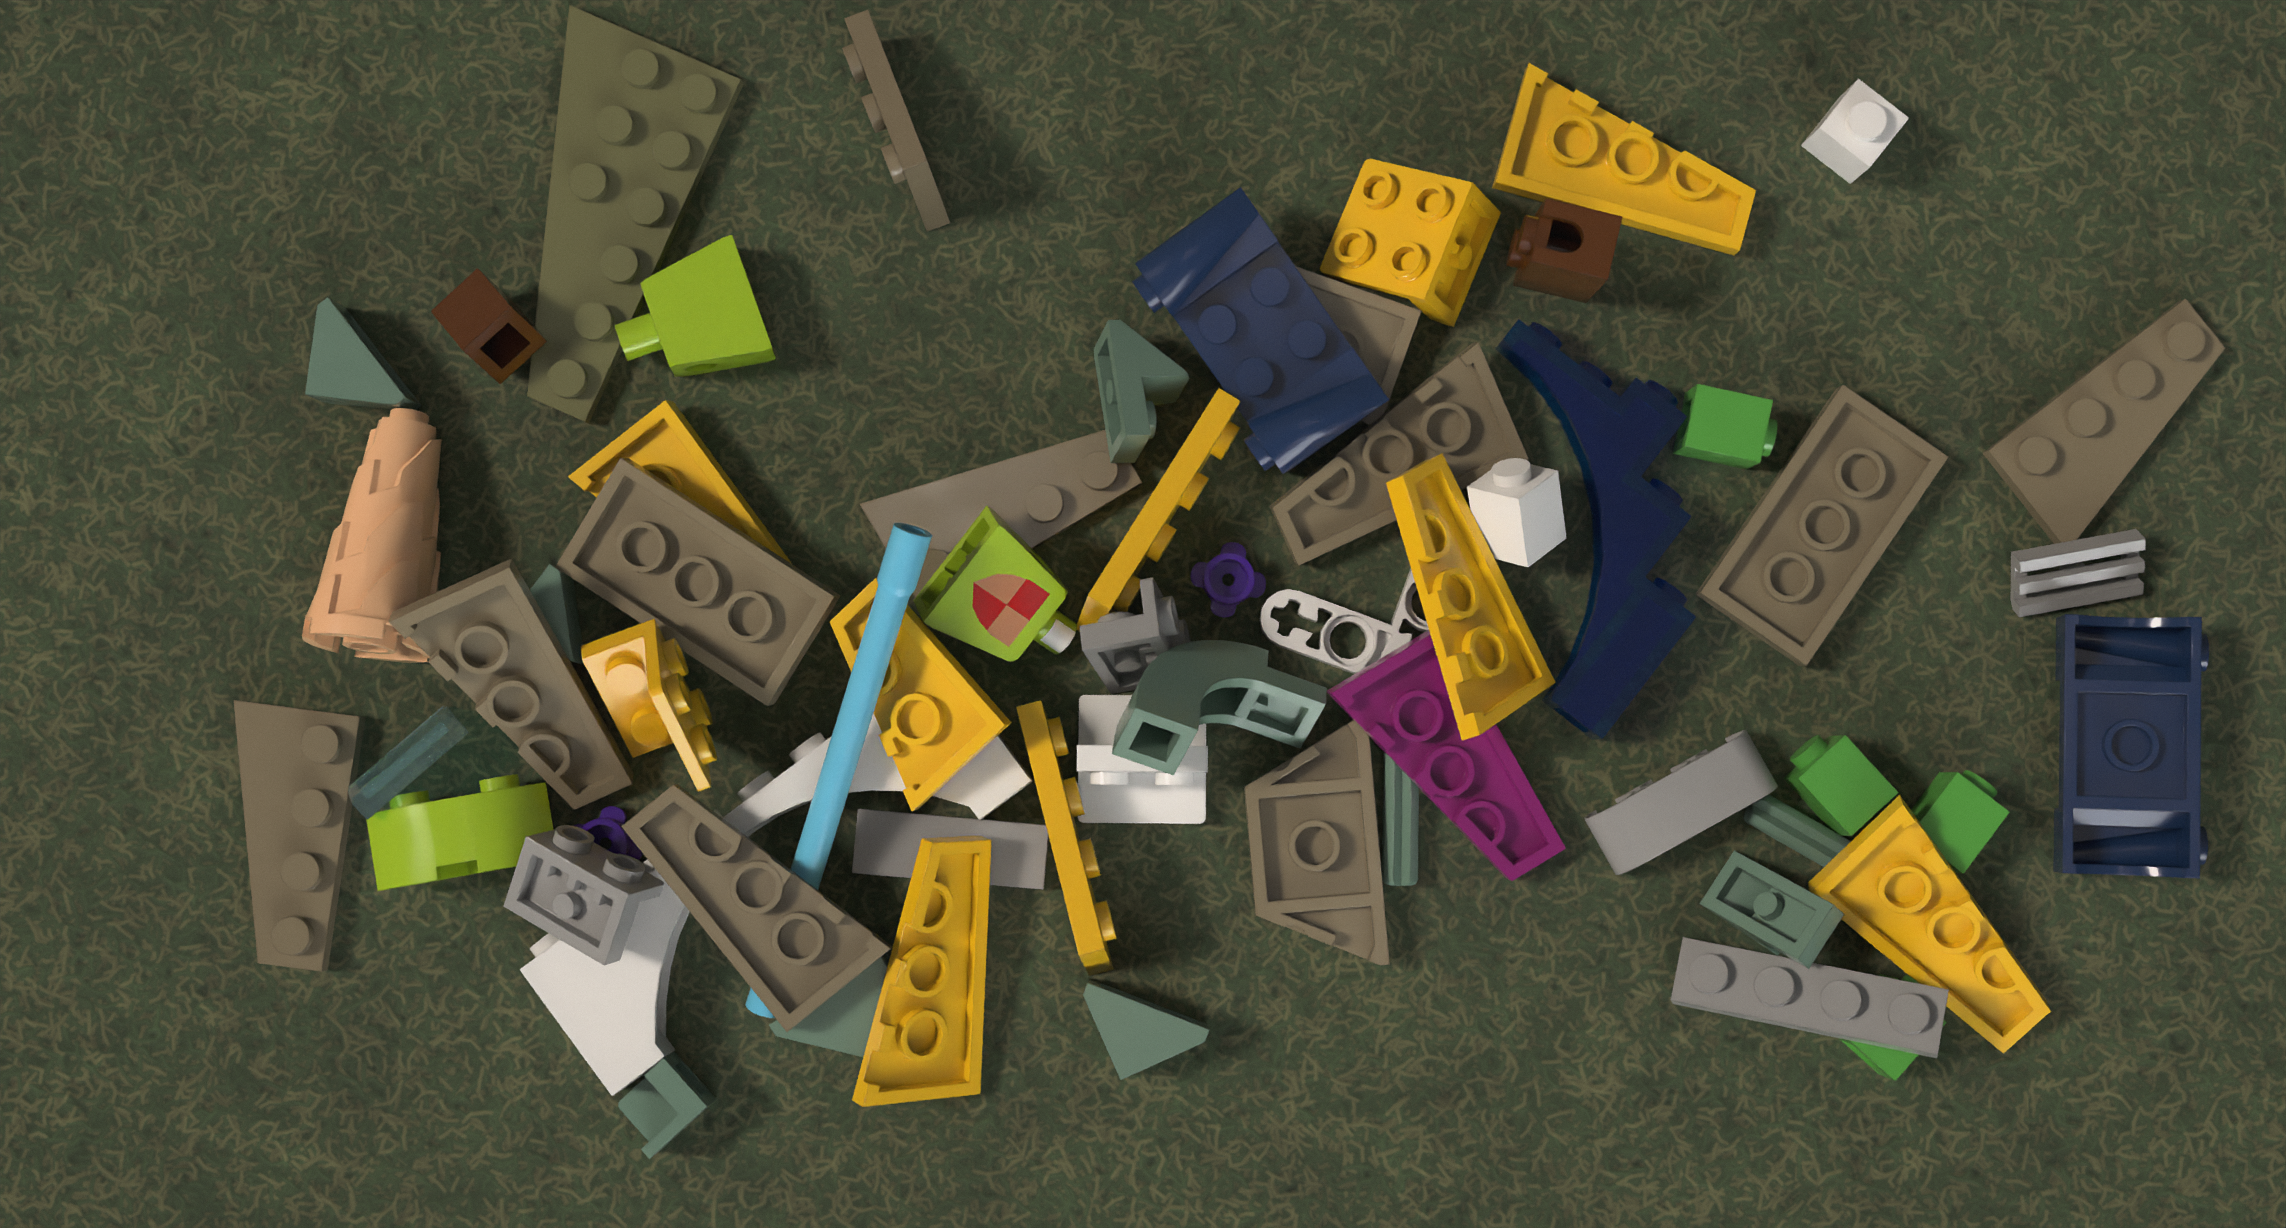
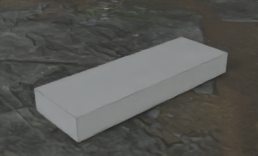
(891, 840)

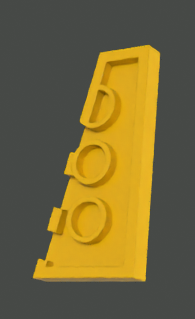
(1589, 158)
(1151, 529)
(1470, 612)
(1073, 858)
(1925, 921)
(933, 991)

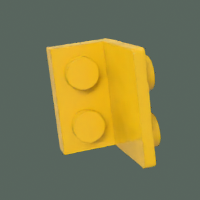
(1412, 237)
(649, 697)

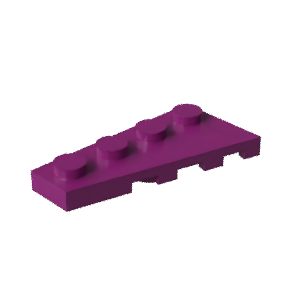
(1472, 780)

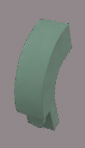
(1212, 685)

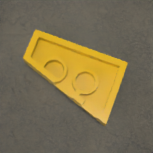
(928, 703)

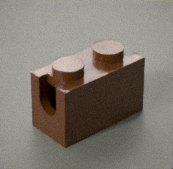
(1564, 250)

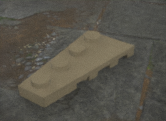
(1449, 414)
(1031, 492)
(510, 663)
(761, 914)

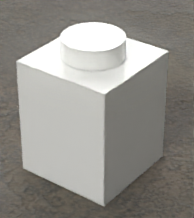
(1855, 131)
(1518, 510)

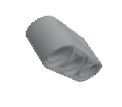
(1681, 804)

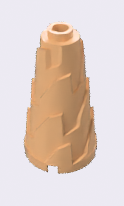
(384, 546)

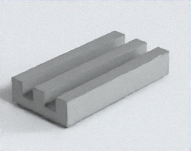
(2076, 582)

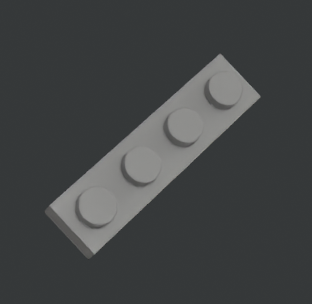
(1811, 1000)

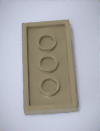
(1821, 525)
(699, 579)

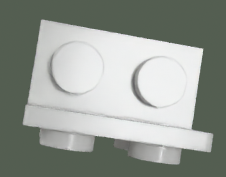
(1128, 791)

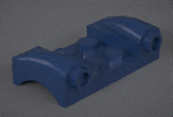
(1260, 332)
(2130, 746)

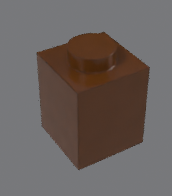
(488, 326)

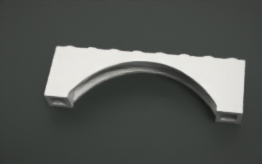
(620, 1008)

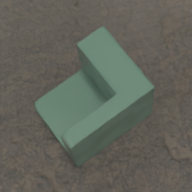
(665, 1102)

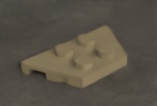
(1320, 845)

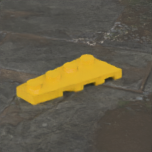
(676, 454)

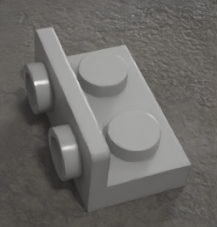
(1127, 643)
(580, 891)

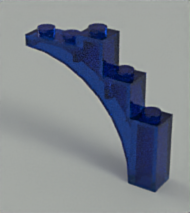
(1615, 439)

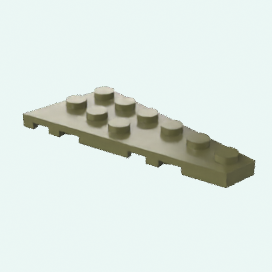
(623, 172)

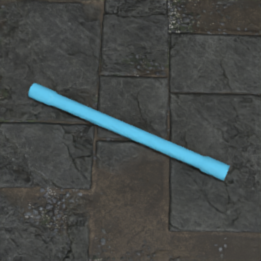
(896, 583)

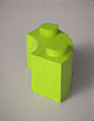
(456, 835)

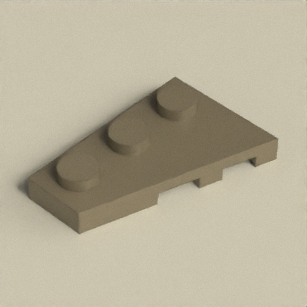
(888, 111)

